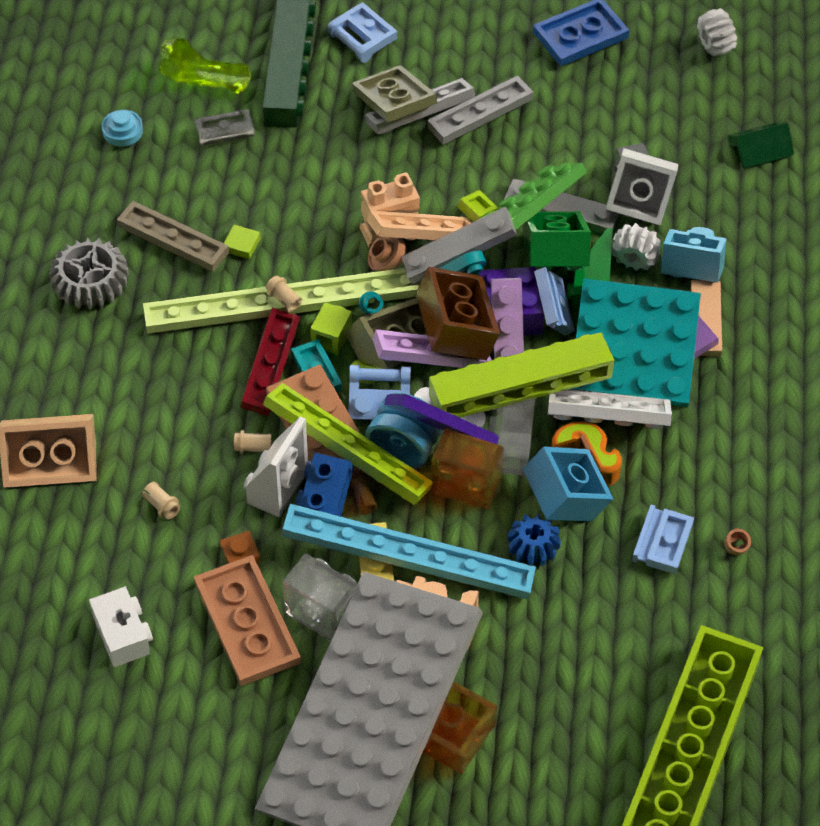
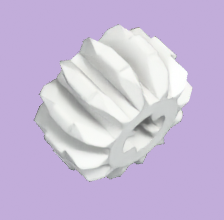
(717, 32)
(636, 247)

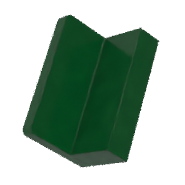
(763, 143)

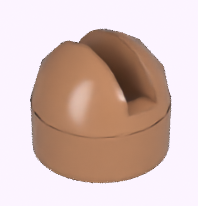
(735, 536)

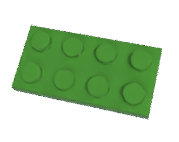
(539, 192)

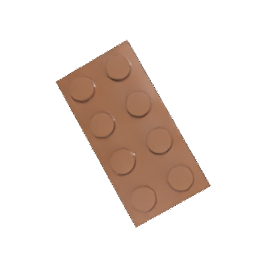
(318, 389)
(247, 620)

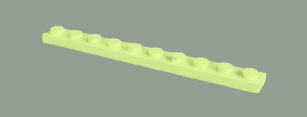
(256, 302)

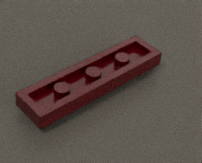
(269, 359)

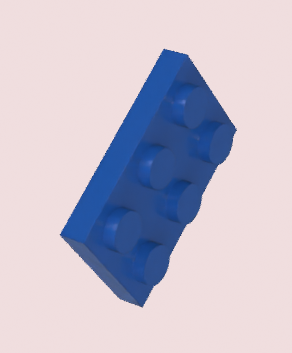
(580, 31)

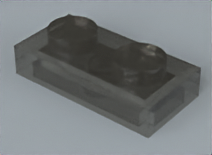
(224, 127)

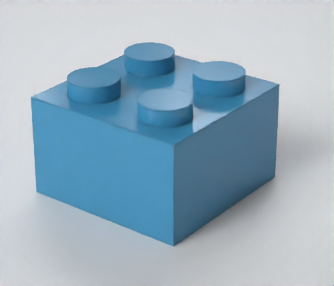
(567, 484)

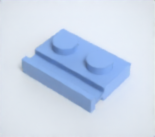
(554, 301)
(663, 539)

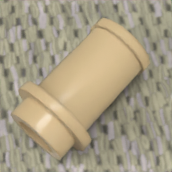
(283, 293)
(251, 442)
(167, 506)

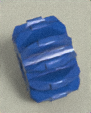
(534, 540)

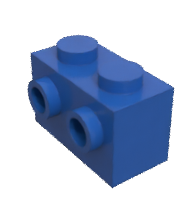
(325, 484)

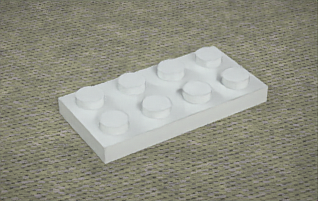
(621, 408)

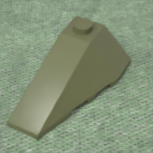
(403, 318)

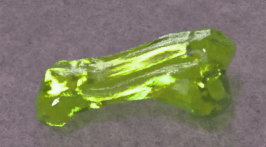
(185, 65)

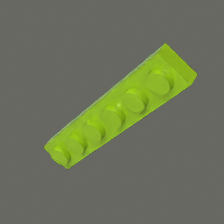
(349, 444)

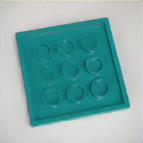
(648, 336)

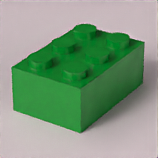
(557, 240)

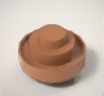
(386, 253)

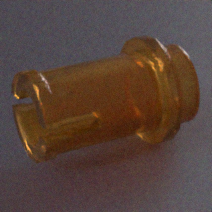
(361, 488)

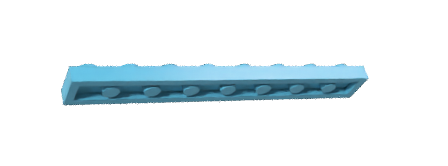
(408, 551)

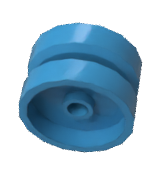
(402, 435)

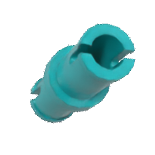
(377, 305)

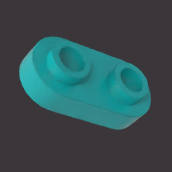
(468, 263)

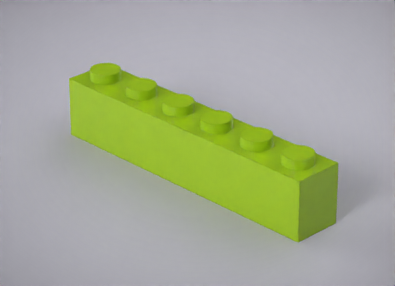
(522, 376)

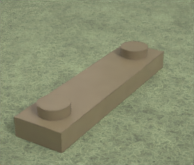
(173, 236)

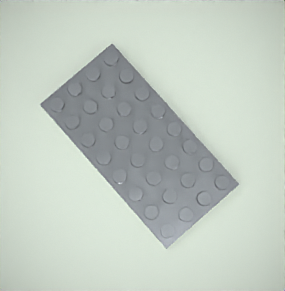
(370, 707)

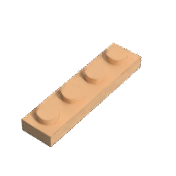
(414, 226)

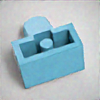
(693, 254)

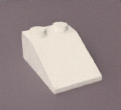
(279, 471)

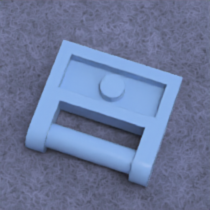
(367, 26)
(365, 402)

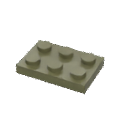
(394, 93)

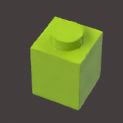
(331, 327)

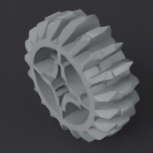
(96, 273)

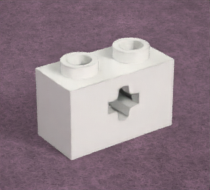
(124, 642)

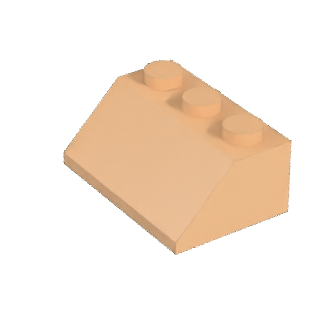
(48, 450)

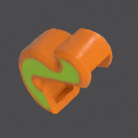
(590, 436)

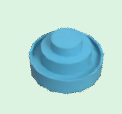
(122, 128)

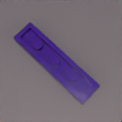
(436, 417)

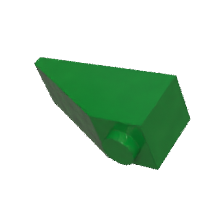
(598, 270)

